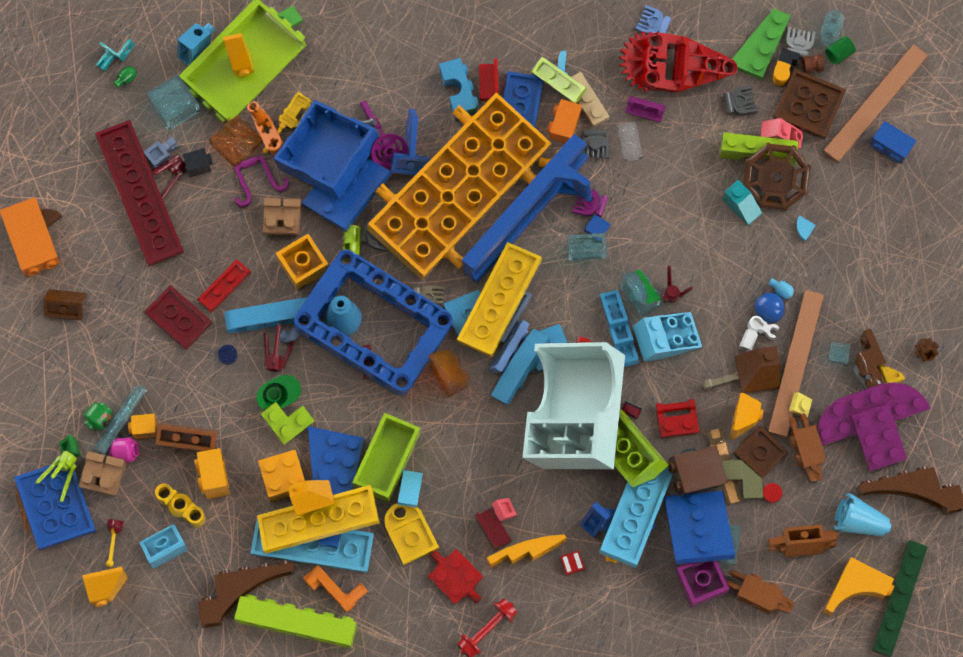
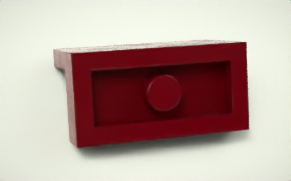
(492, 529)

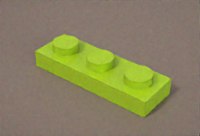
(559, 80)

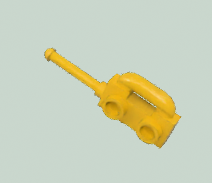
(288, 118)

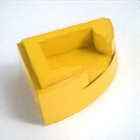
(891, 375)

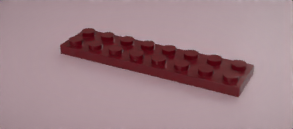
(139, 193)

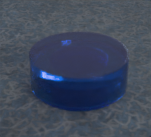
(227, 354)

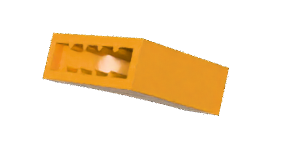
(859, 580)

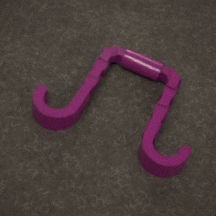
(247, 163)

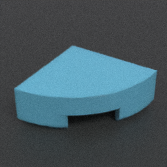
(804, 228)

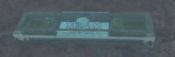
(120, 419)

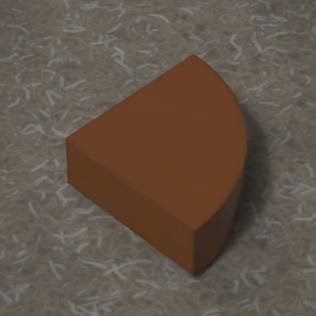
(50, 216)

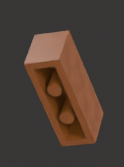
(186, 437)

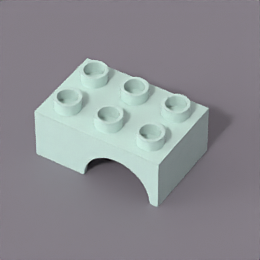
(578, 407)

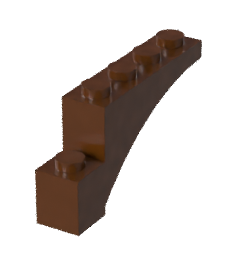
(919, 485)
(236, 584)

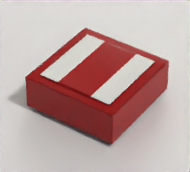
(572, 563)

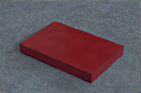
(178, 317)

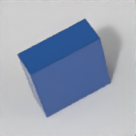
(597, 225)

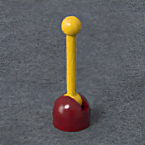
(114, 527)

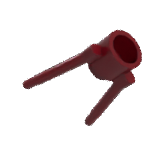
(174, 165)
(672, 292)
(274, 362)

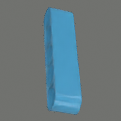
(263, 316)

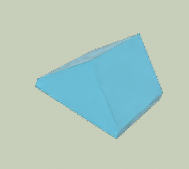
(163, 546)

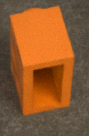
(565, 121)

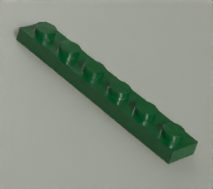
(899, 598)

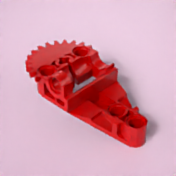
(689, 64)

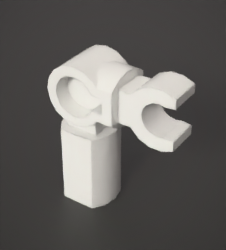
(755, 326)

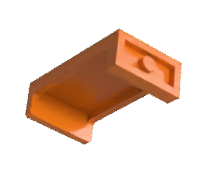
(29, 237)

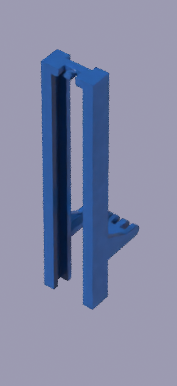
(556, 177)

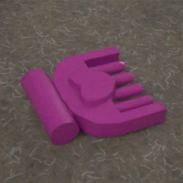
(595, 206)

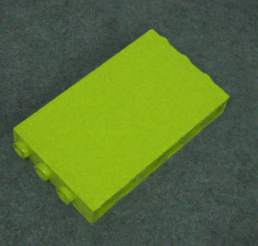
(271, 48)

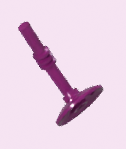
(386, 145)

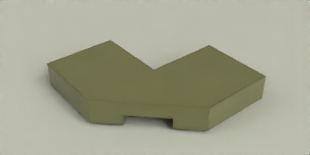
(751, 483)

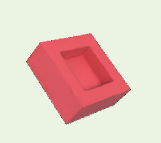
(504, 509)

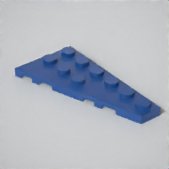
(334, 459)

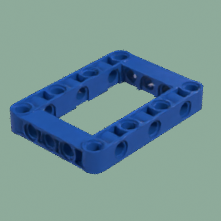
(391, 291)

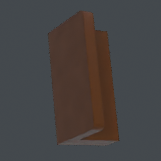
(64, 304)

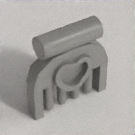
(799, 43)

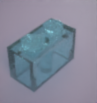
(586, 246)

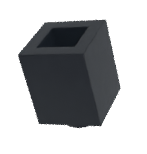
(197, 162)

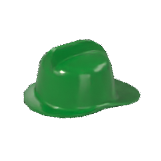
(282, 389)

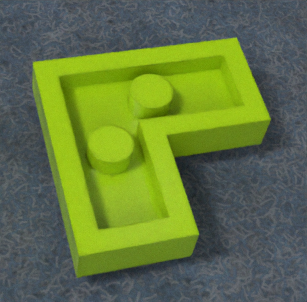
(283, 426)

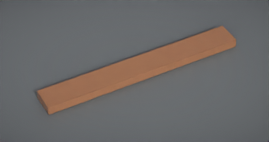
(875, 103)
(795, 362)

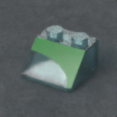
(640, 292)

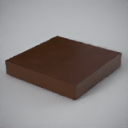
(760, 452)

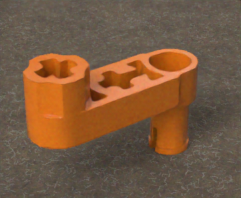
(261, 119)
(346, 601)

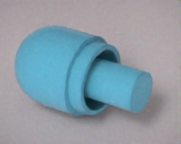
(782, 288)

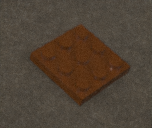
(810, 103)

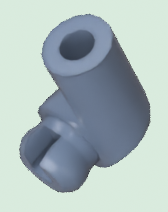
(289, 335)

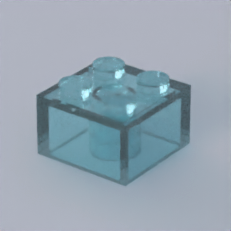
(173, 102)

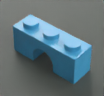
(454, 74)

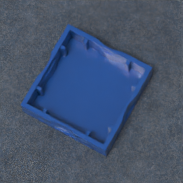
(326, 149)

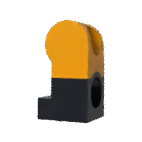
(781, 72)

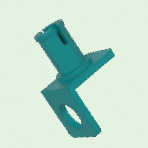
(110, 54)

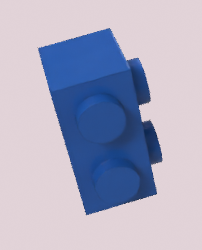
(892, 142)

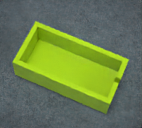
(387, 456)

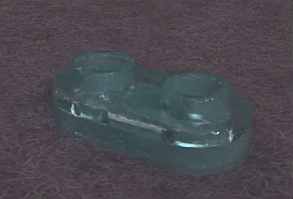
(831, 29)

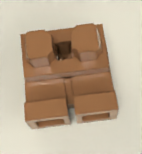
(282, 219)
(102, 473)

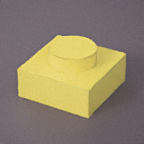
(800, 404)

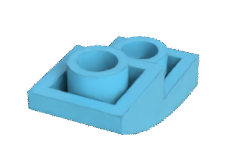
(410, 489)

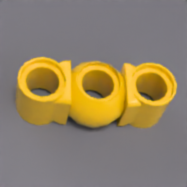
(175, 497)

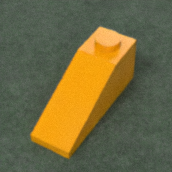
(239, 55)

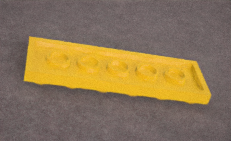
(499, 299)
(350, 512)

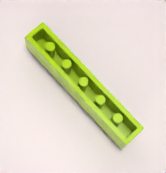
(296, 622)

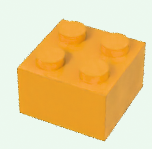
(302, 261)
(213, 473)
(280, 473)

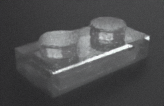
(629, 142)

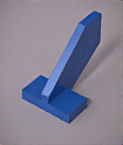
(409, 163)
(599, 519)

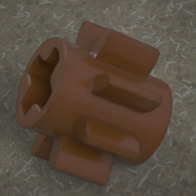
(926, 349)

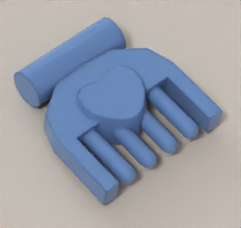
(655, 21)

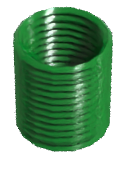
(840, 50)

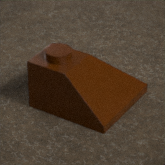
(758, 369)

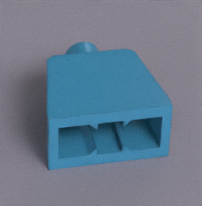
(194, 42)

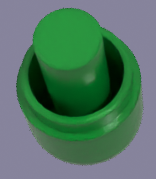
(125, 76)

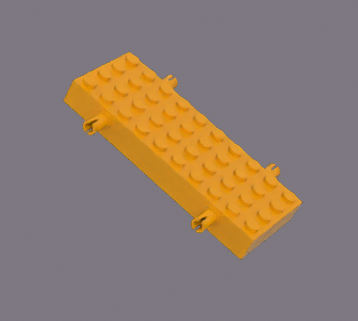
(458, 186)

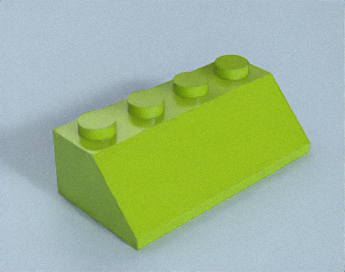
(635, 454)

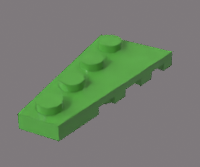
(759, 48)

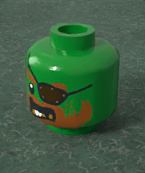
(97, 416)

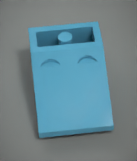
(666, 336)

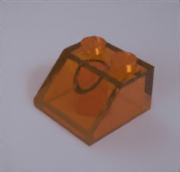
(448, 372)

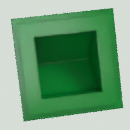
(70, 445)

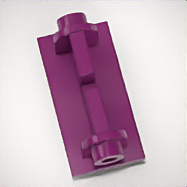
(645, 109)

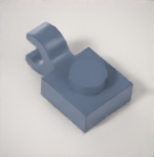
(159, 153)

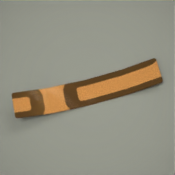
(730, 489)

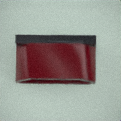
(631, 409)

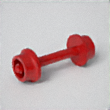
(505, 610)

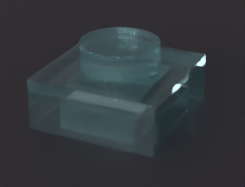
(839, 353)

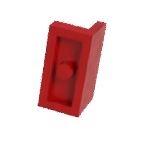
(488, 80)

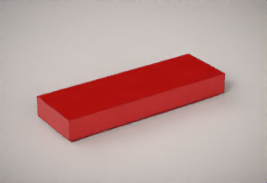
(224, 285)

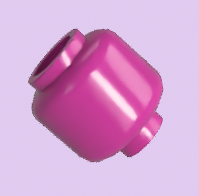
(124, 449)

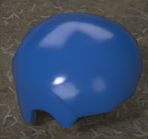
(769, 307)

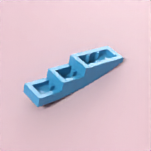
(619, 327)
(519, 367)

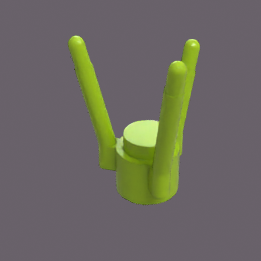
(63, 462)

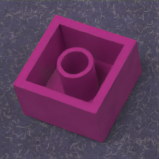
(701, 582)

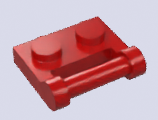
(677, 425)

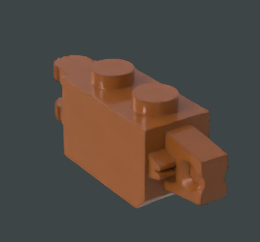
(807, 447)
(803, 540)
(760, 594)

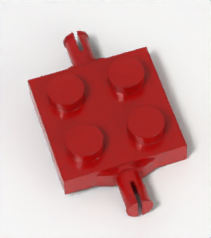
(455, 576)

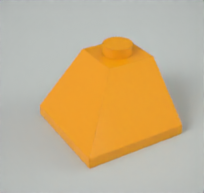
(746, 415)
(310, 495)
(104, 585)

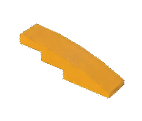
(534, 548)

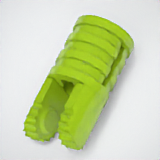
(352, 240)

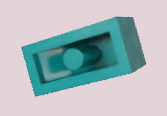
(742, 202)

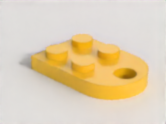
(409, 534)

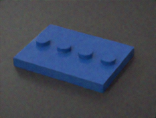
(353, 201)
(49, 518)
(699, 527)

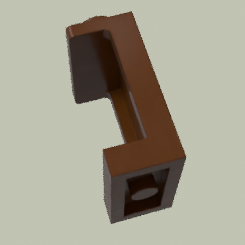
(697, 470)

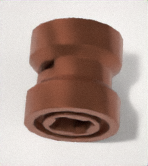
(812, 63)

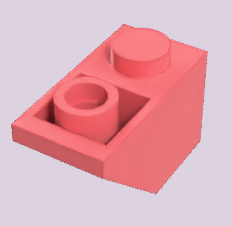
(781, 129)

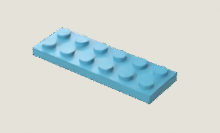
(635, 519)
(352, 552)

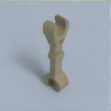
(710, 383)

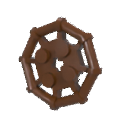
(784, 168)

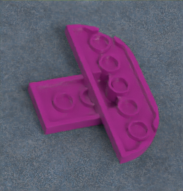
(872, 417)

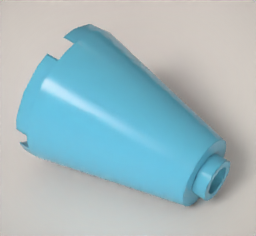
(860, 518)

